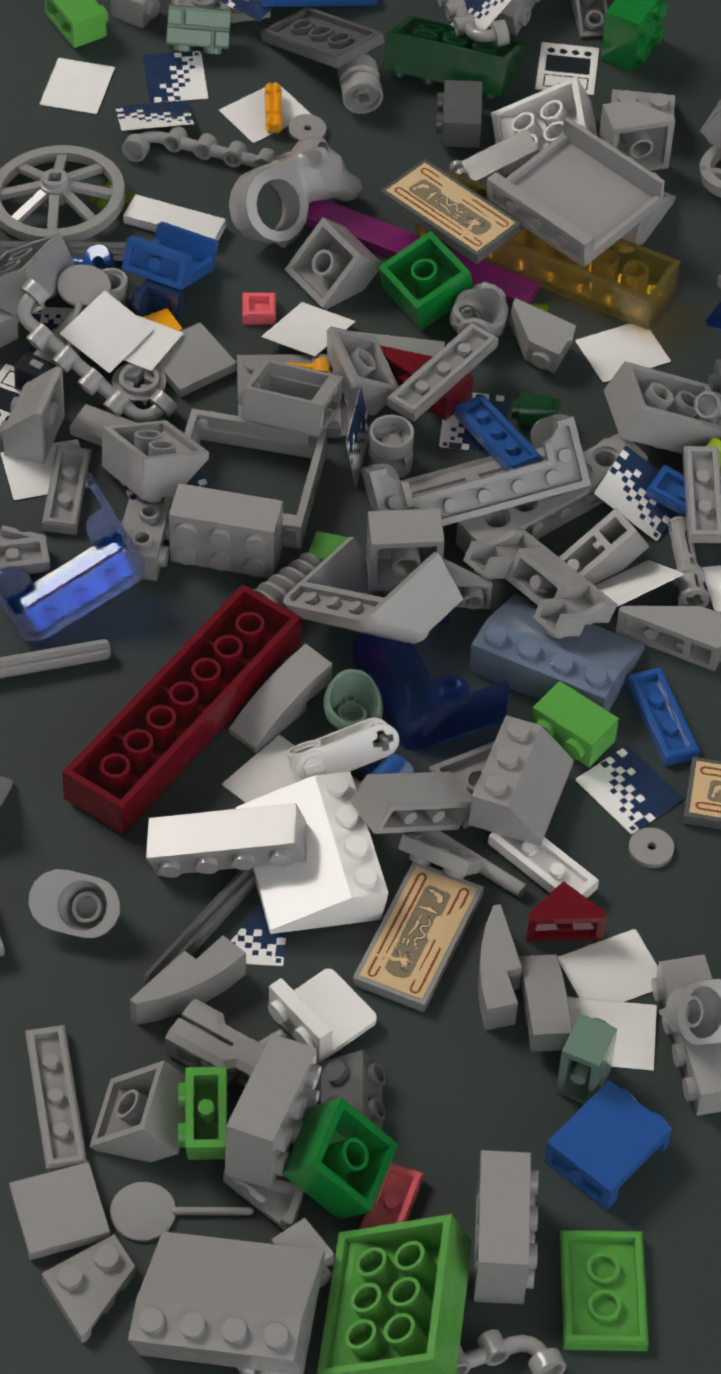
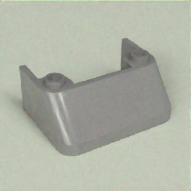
(338, 598)

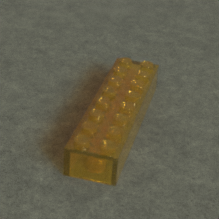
(621, 281)

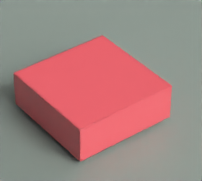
(259, 308)

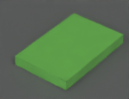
(603, 1290)

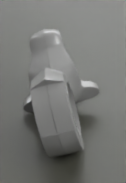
(300, 177)

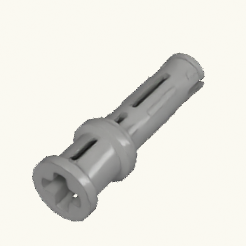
(692, 581)

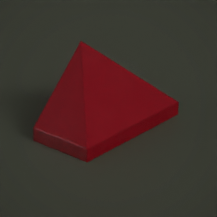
(565, 917)

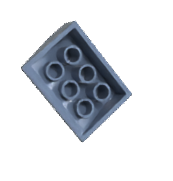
(532, 662)

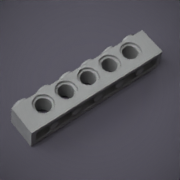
(551, 512)

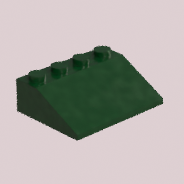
(437, 54)

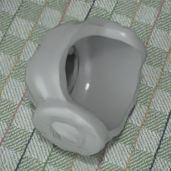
(481, 305)

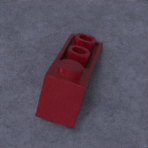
(406, 363)

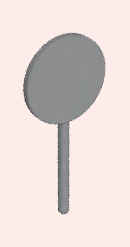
(81, 286)
(147, 1209)

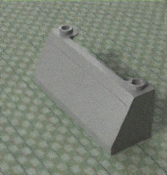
(483, 484)

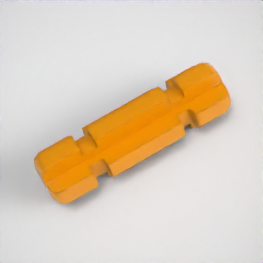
(273, 108)

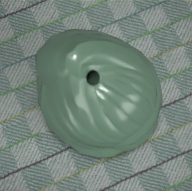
(351, 699)

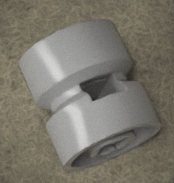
(361, 85)
(392, 443)

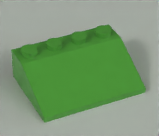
(397, 1299)

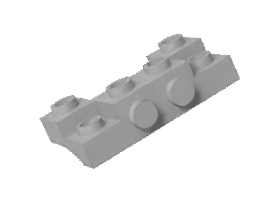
(562, 595)

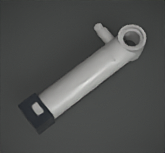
(39, 362)

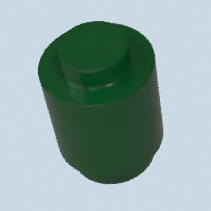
(533, 407)

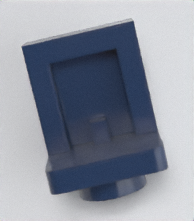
(156, 297)

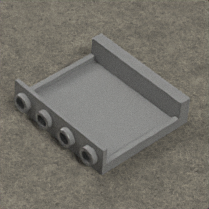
(578, 193)

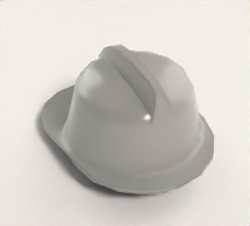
(74, 903)
(695, 1012)

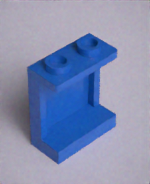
(173, 257)
(606, 1143)

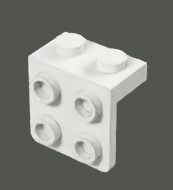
(321, 1012)

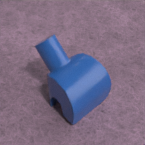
(96, 256)
(389, 765)

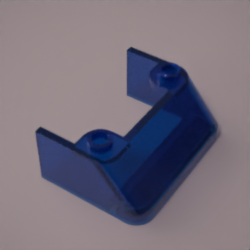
(78, 585)
(422, 707)

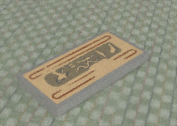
(418, 936)

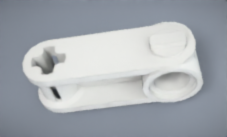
(343, 749)

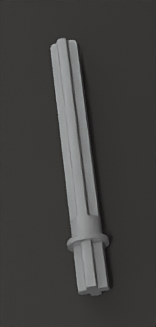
(54, 658)

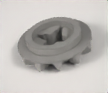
(130, 375)

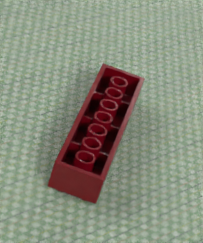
(181, 709)

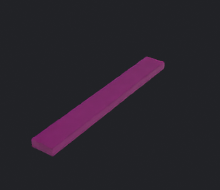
(390, 240)

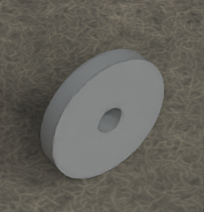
(306, 121)
(653, 837)

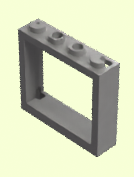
(261, 436)

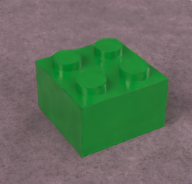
(632, 31)
(425, 279)
(340, 1158)

